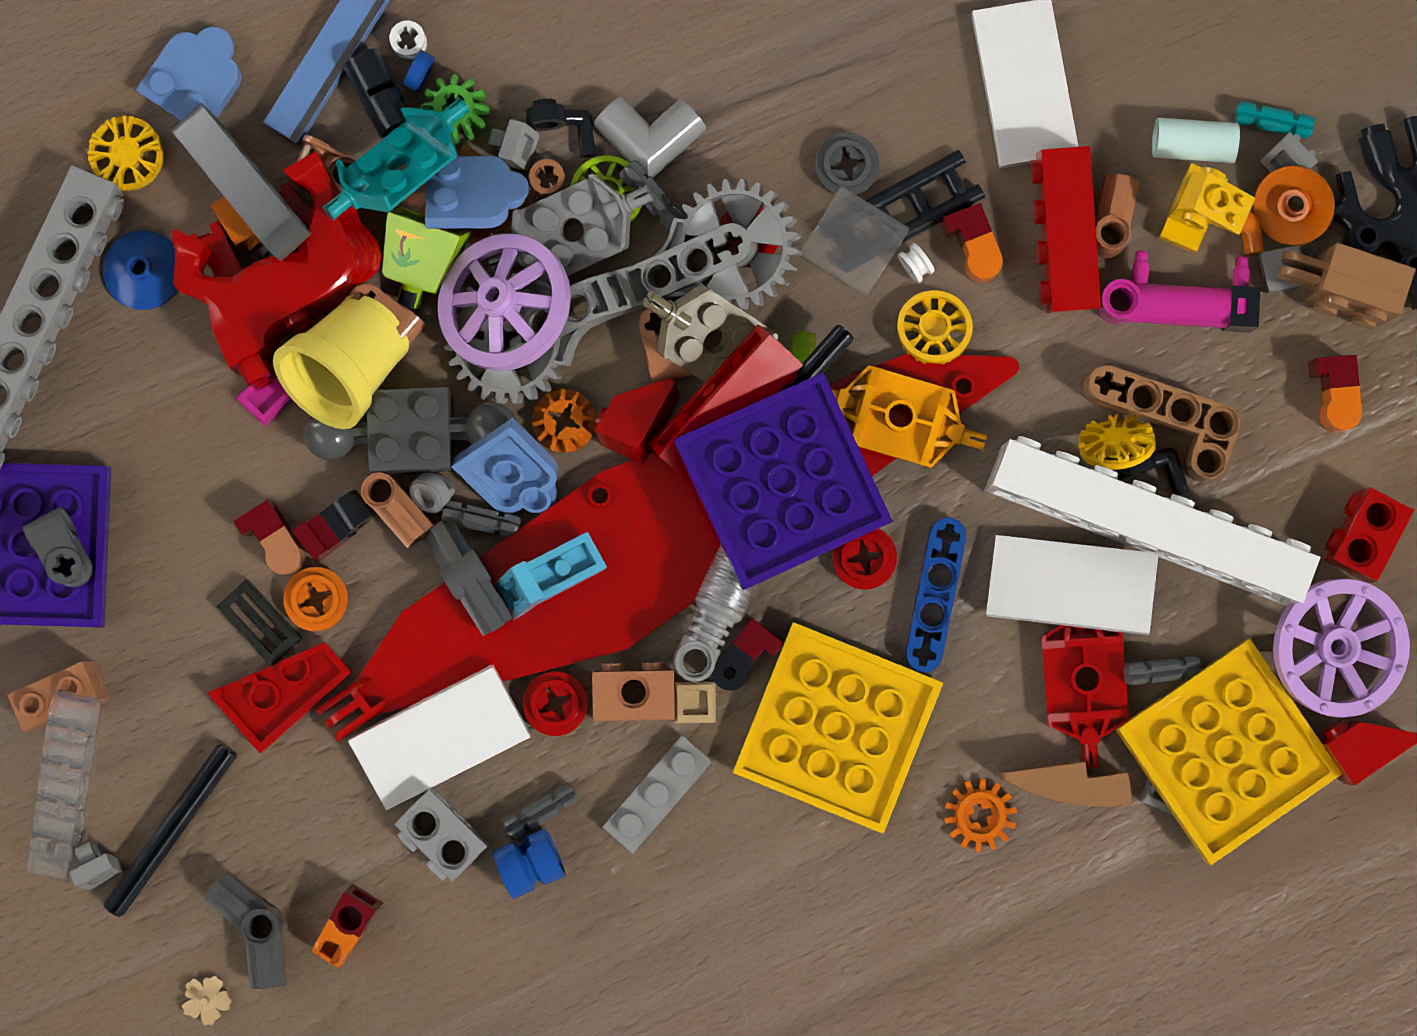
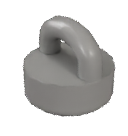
(431, 491)

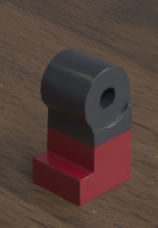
(334, 525)
(733, 664)

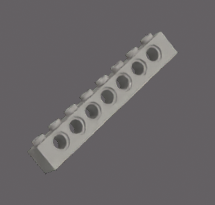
(78, 193)

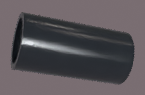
(376, 90)

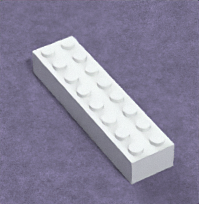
(1153, 523)

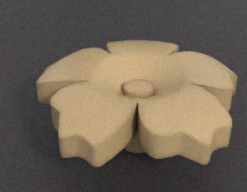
(206, 999)

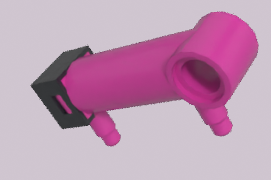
(1225, 308)

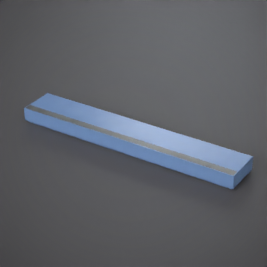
(323, 67)

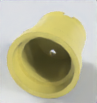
(341, 361)

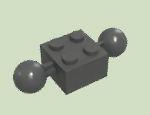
(407, 431)

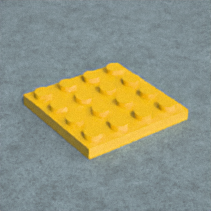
(838, 727)
(1228, 751)

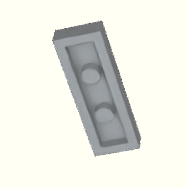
(657, 794)

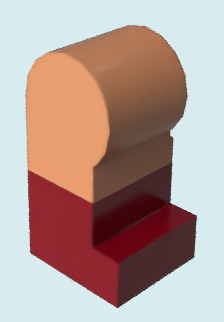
(283, 551)

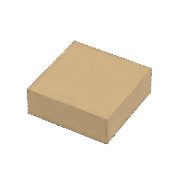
(695, 702)

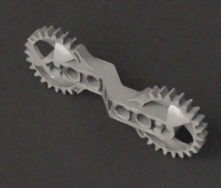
(626, 288)

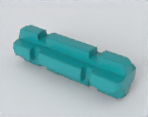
(1274, 119)

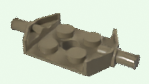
(688, 323)

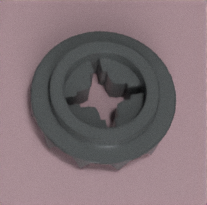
(858, 150)

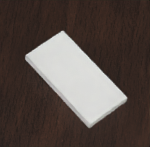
(1024, 80)
(1072, 585)
(439, 737)

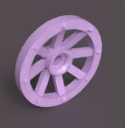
(507, 304)
(1347, 650)

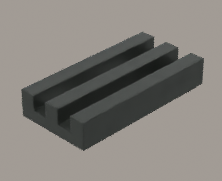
(282, 646)

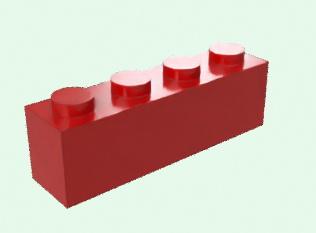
(1067, 229)
(748, 375)

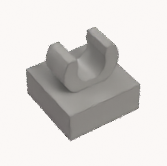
(516, 144)
(1289, 152)
(95, 867)

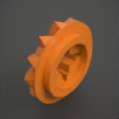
(570, 438)
(298, 592)

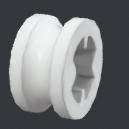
(395, 39)
(916, 263)

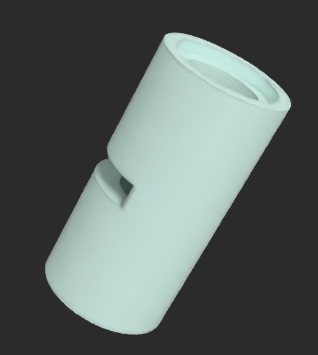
(1195, 140)

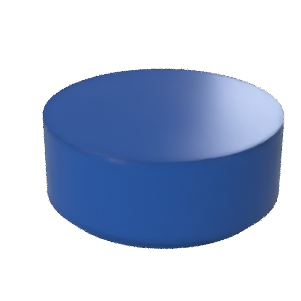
(419, 71)

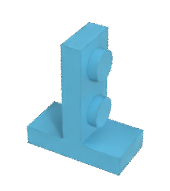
(549, 574)

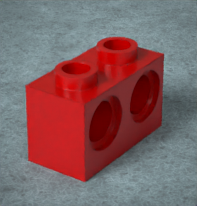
(1376, 541)

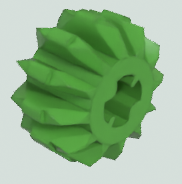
(449, 94)

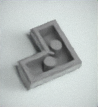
(648, 144)

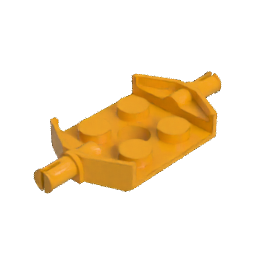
(933, 425)

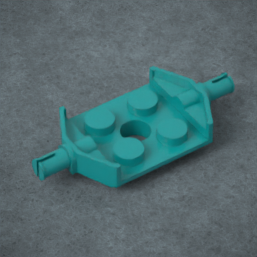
(420, 142)

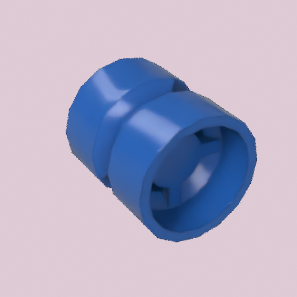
(529, 863)

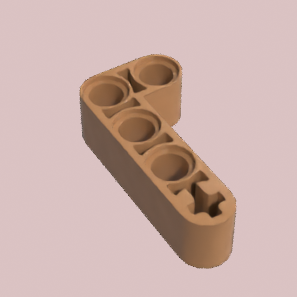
(1160, 414)

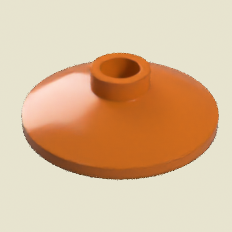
(1280, 218)

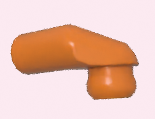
(1252, 236)

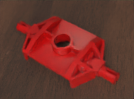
(1077, 712)

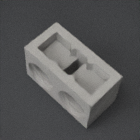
(449, 826)

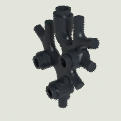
(1399, 229)

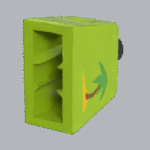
(419, 255)

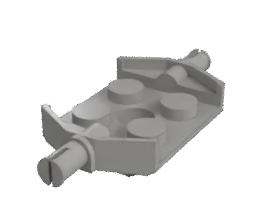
(599, 209)

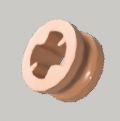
(536, 183)

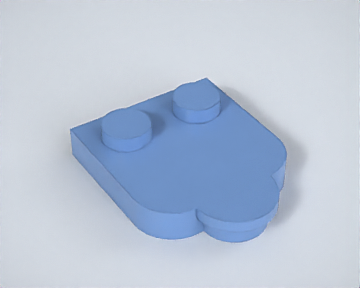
(193, 72)
(473, 193)
(509, 470)

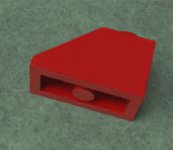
(636, 418)
(1364, 747)

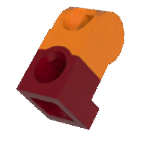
(977, 242)
(1339, 391)
(346, 925)

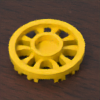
(126, 152)
(934, 327)
(1117, 440)

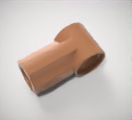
(1115, 212)
(398, 511)

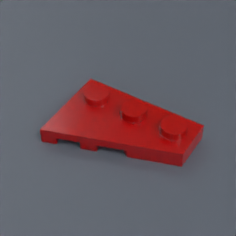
(281, 695)

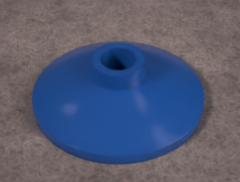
(154, 285)

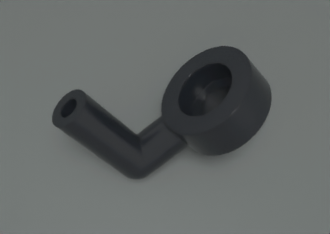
(549, 115)
(1166, 457)

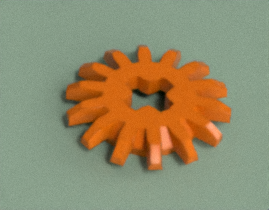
(973, 830)

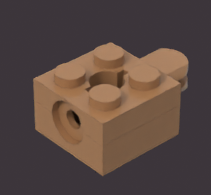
(1350, 283)

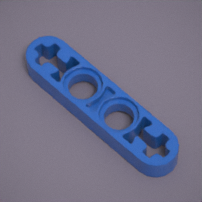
(941, 596)

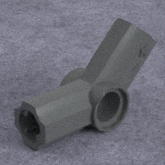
(467, 577)
(264, 952)

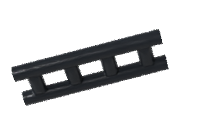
(912, 186)

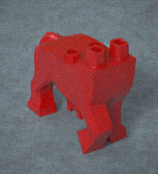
(272, 298)

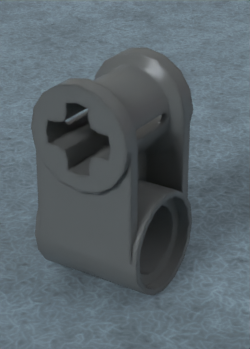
(55, 542)

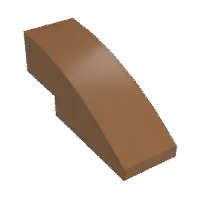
(1070, 784)

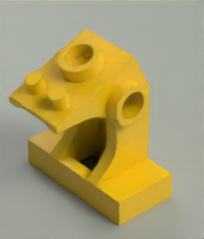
(1201, 201)

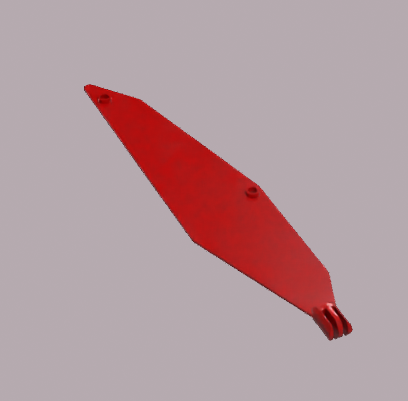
(655, 559)

